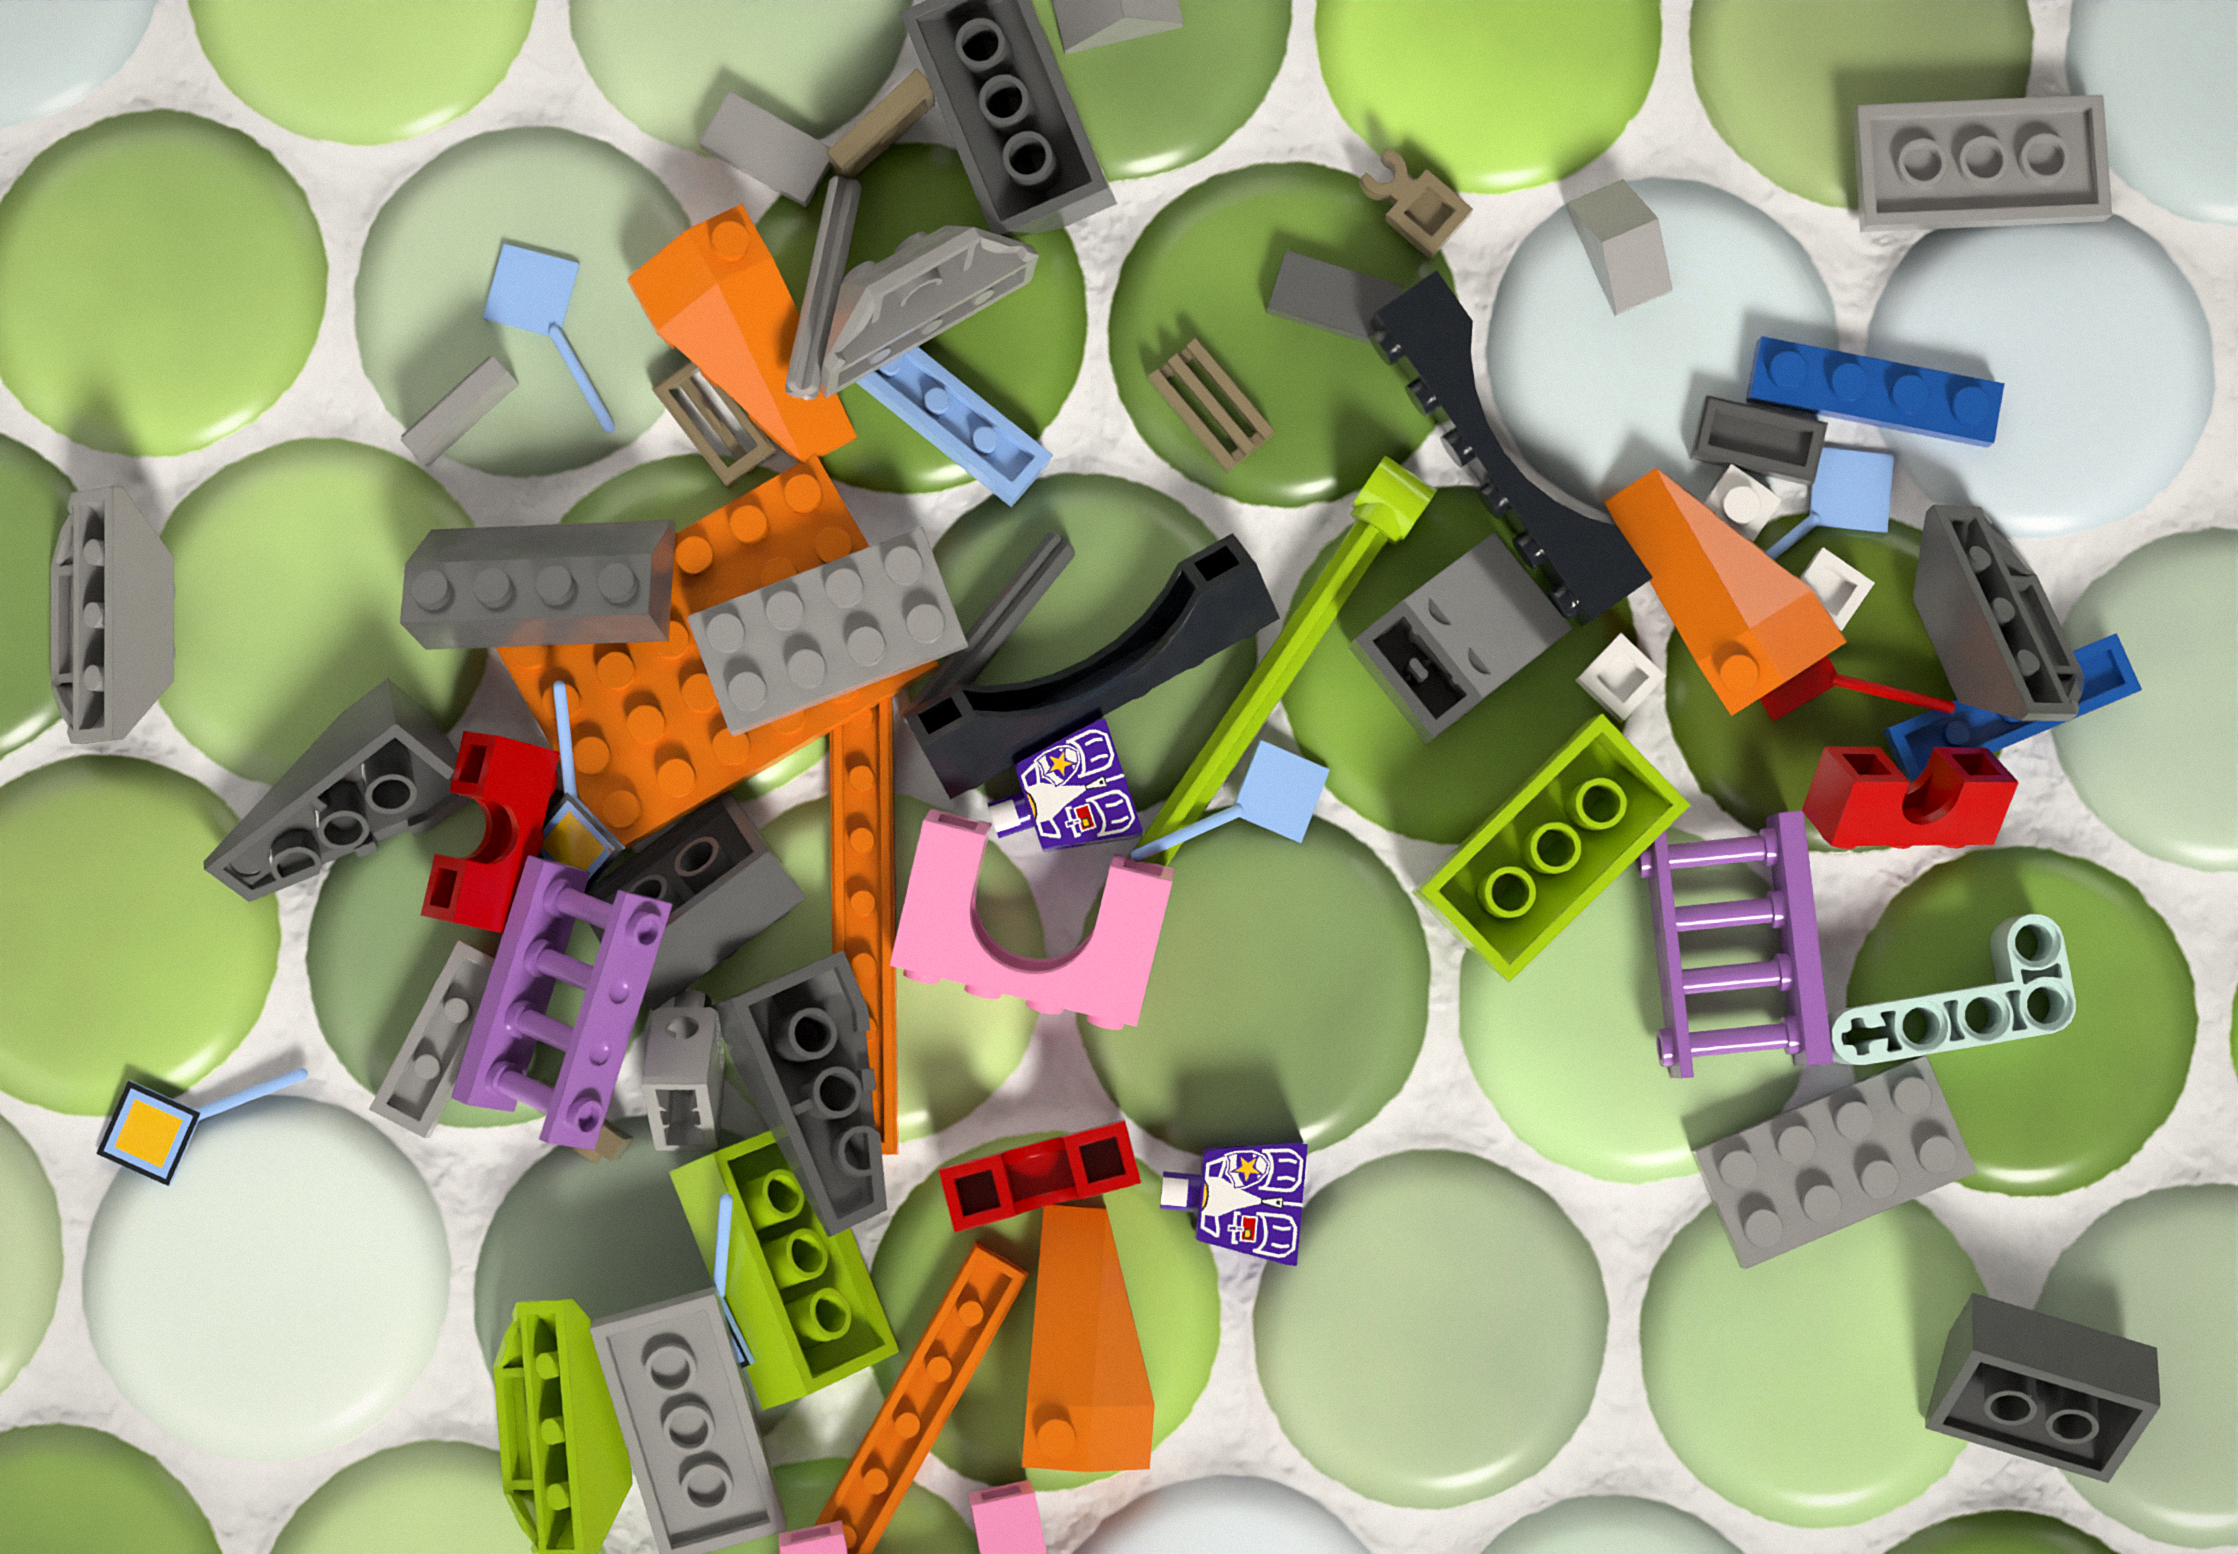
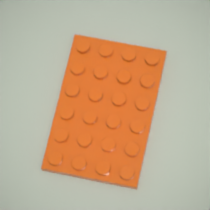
(646, 712)

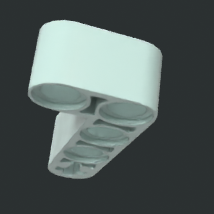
(1946, 1010)

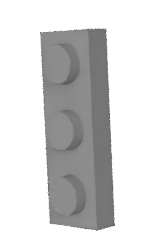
(433, 1052)

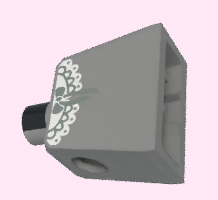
(685, 1054)

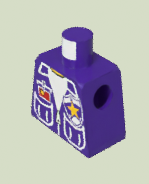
(1071, 794)
(1245, 1198)

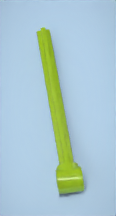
(1383, 514)

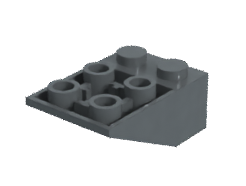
(1459, 637)

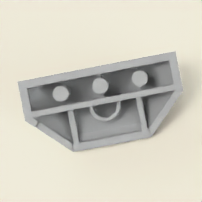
(918, 295)
(109, 616)

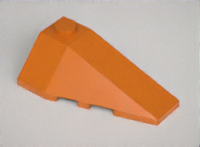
(734, 318)
(1729, 600)
(1087, 1370)

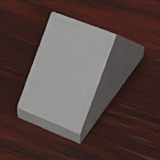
(1105, 22)
(1622, 245)

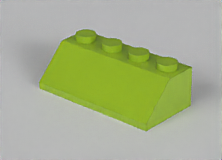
(1551, 848)
(788, 1285)

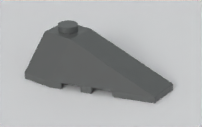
(361, 782)
(809, 1074)

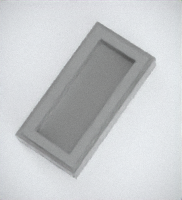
(767, 149)
(459, 410)

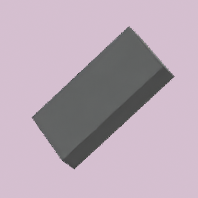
(1329, 296)
(1759, 440)

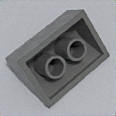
(721, 888)
(2043, 1388)

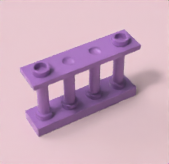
(1793, 970)
(521, 988)

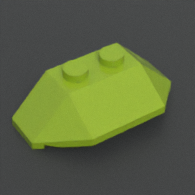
(558, 1430)

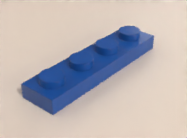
(1875, 392)
(2106, 680)

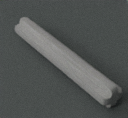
(823, 287)

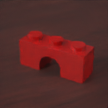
(513, 790)
(1868, 801)
(1039, 1175)

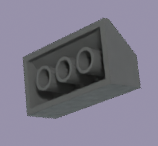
(1009, 113)
(540, 585)

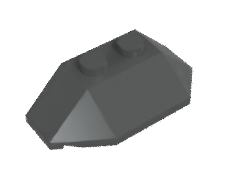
(1992, 620)

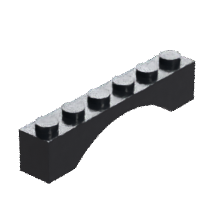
(1580, 556)
(1201, 611)

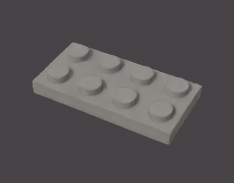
(1981, 163)
(827, 632)
(1833, 1161)
(689, 1424)

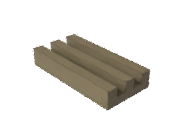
(882, 126)
(1178, 365)
(745, 461)

